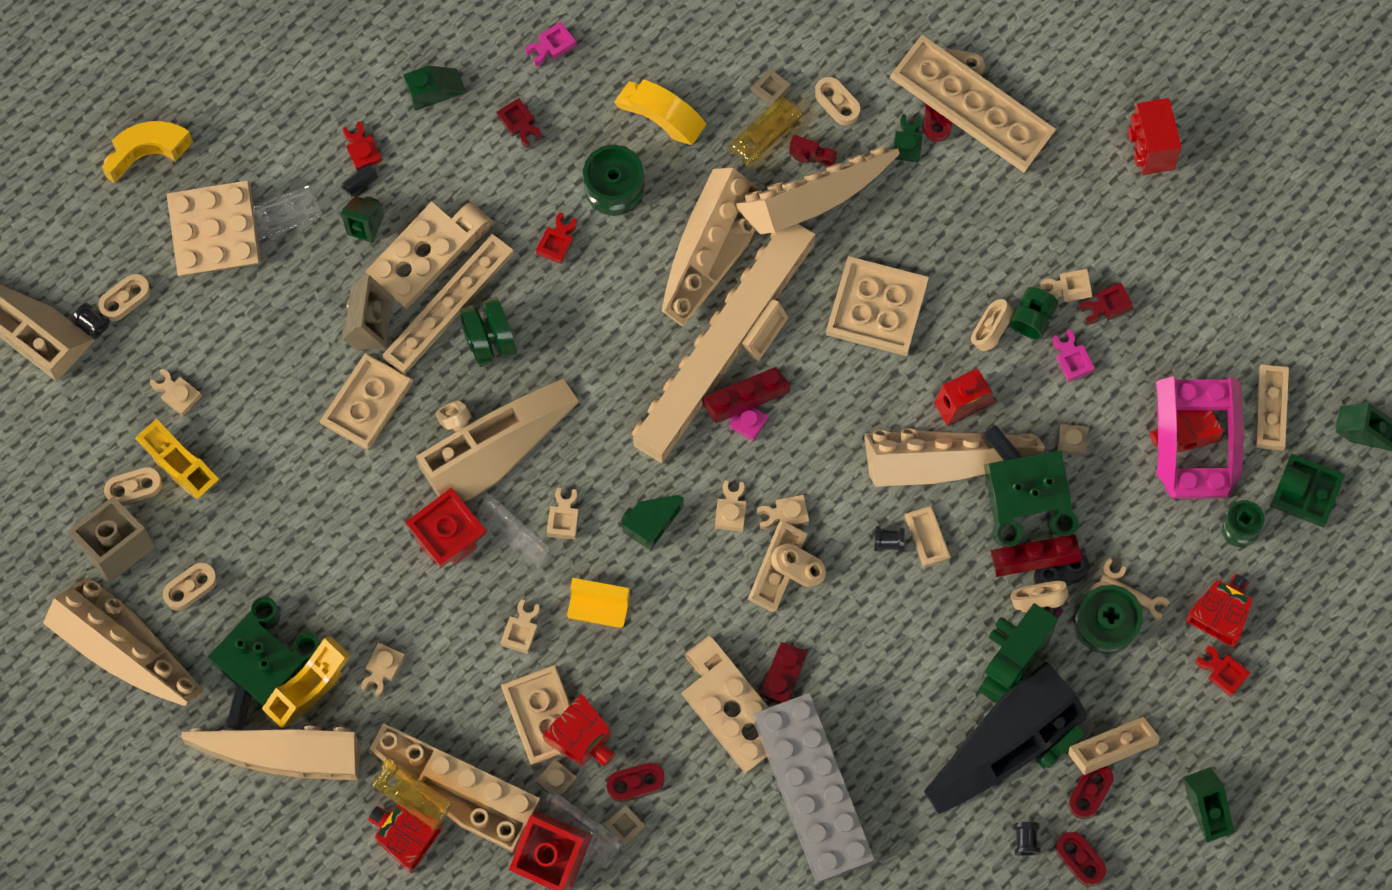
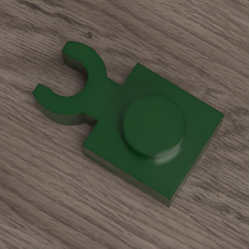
(908, 142)
(1060, 747)

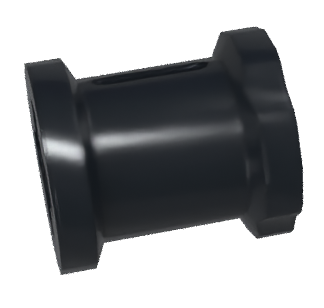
(99, 323)
(889, 539)
(1026, 838)

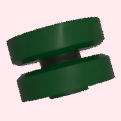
(613, 180)
(483, 333)
(1118, 605)

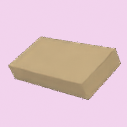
(765, 330)
(927, 536)

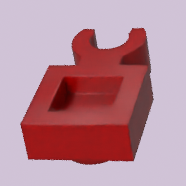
(361, 150)
(556, 242)
(1225, 674)

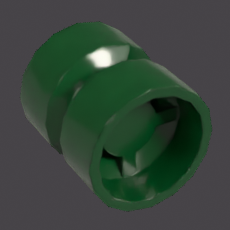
(1035, 311)
(1243, 523)

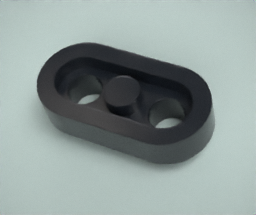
(1063, 573)

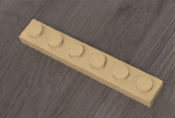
(446, 304)

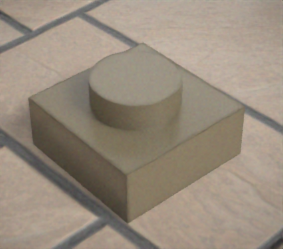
(771, 87)
(1073, 439)
(556, 779)
(625, 825)

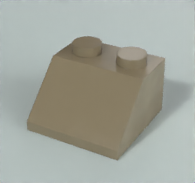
(368, 315)
(112, 539)

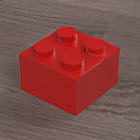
(1154, 136)
(550, 852)

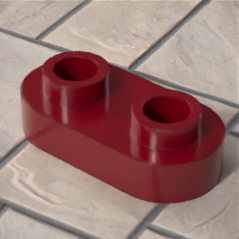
(933, 118)
(634, 779)
(1090, 792)
(1081, 859)

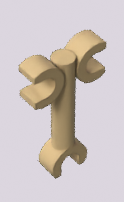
(1112, 578)

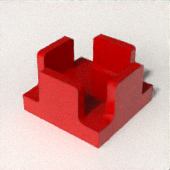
(446, 529)

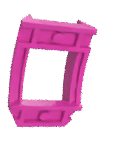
(1198, 395)

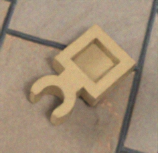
(1072, 286)
(177, 394)
(790, 510)
(730, 511)
(563, 519)
(521, 632)
(383, 665)

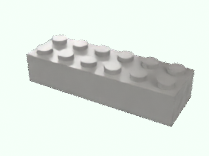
(813, 788)

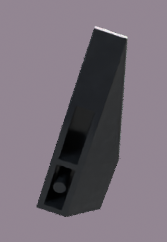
(1008, 737)

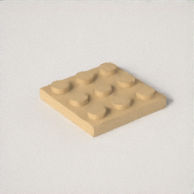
(213, 228)
(877, 306)

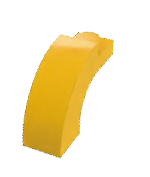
(663, 108)
(142, 140)
(175, 460)
(309, 685)

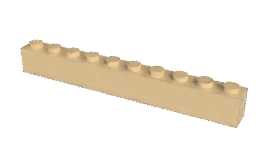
(722, 342)

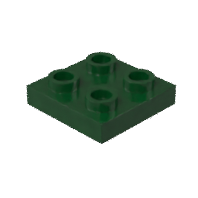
(1307, 490)

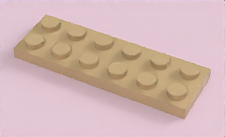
(972, 103)

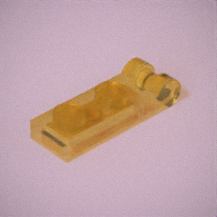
(765, 130)
(412, 794)

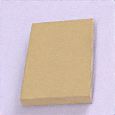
(366, 401)
(535, 705)

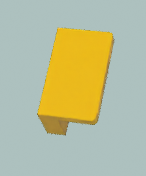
(598, 603)

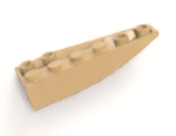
(814, 194)
(709, 244)
(40, 333)
(494, 444)
(935, 456)
(119, 642)
(284, 752)
(479, 799)

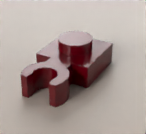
(517, 120)
(808, 150)
(1110, 302)

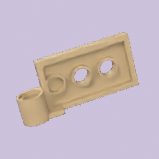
(447, 240)
(722, 684)

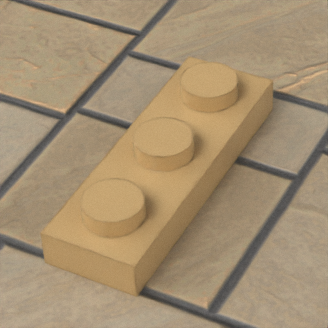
(1272, 407)
(769, 582)
(1113, 745)

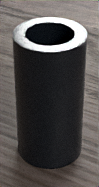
(359, 180)

